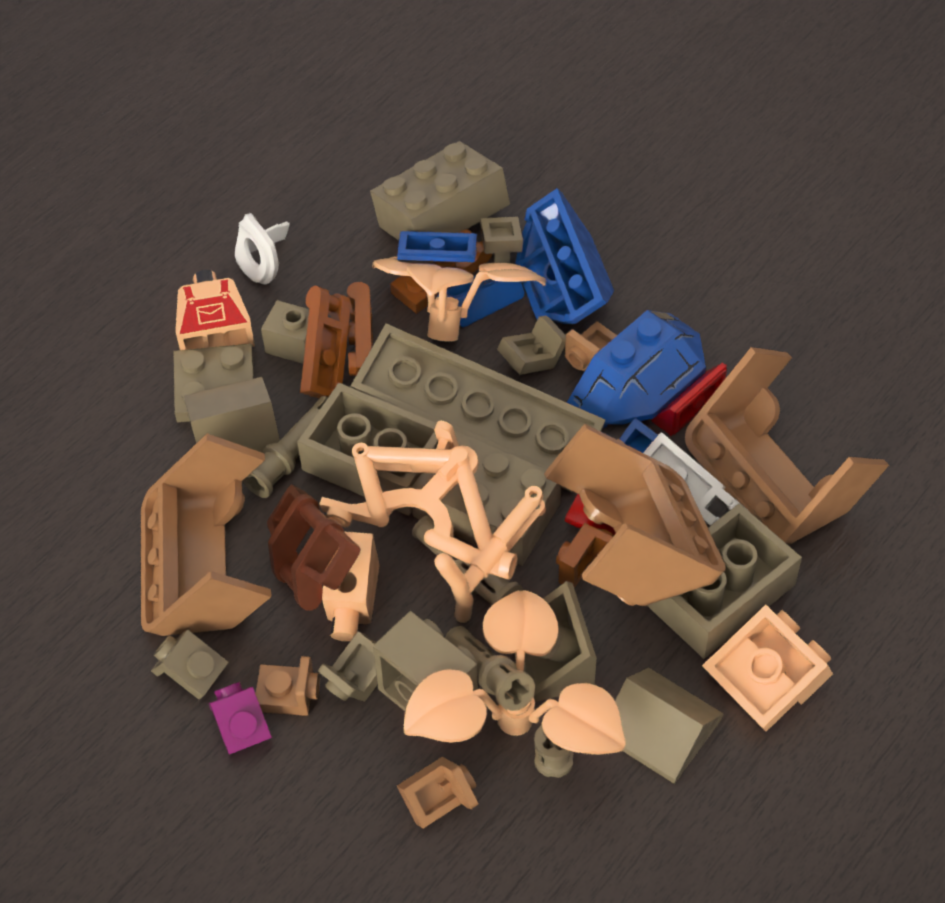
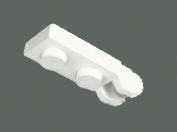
(701, 483)

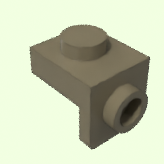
(536, 349)
(189, 663)
(353, 671)

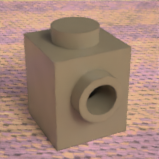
(286, 331)

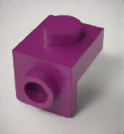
(239, 717)

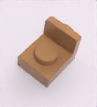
(287, 688)

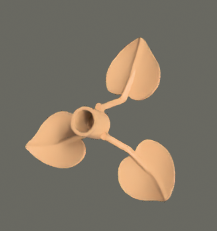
(444, 310)
(520, 623)

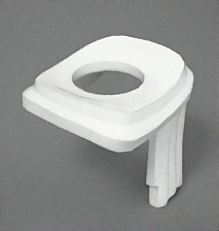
(254, 237)

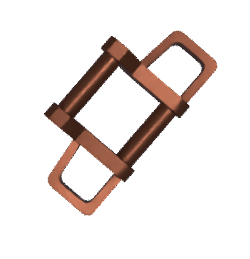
(304, 573)

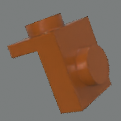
(578, 554)

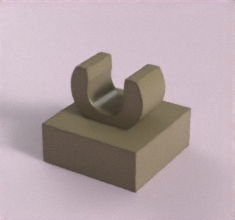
(501, 237)

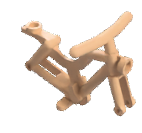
(451, 466)

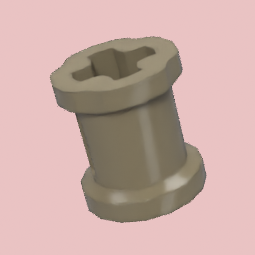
(551, 761)

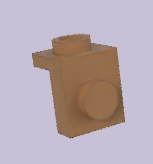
(583, 347)
(437, 791)

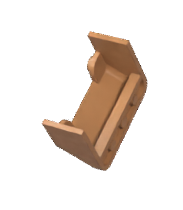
(734, 447)
(659, 530)
(185, 542)

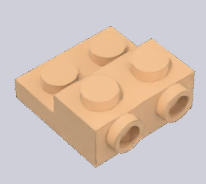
(769, 666)

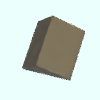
(234, 413)
(572, 656)
(663, 723)

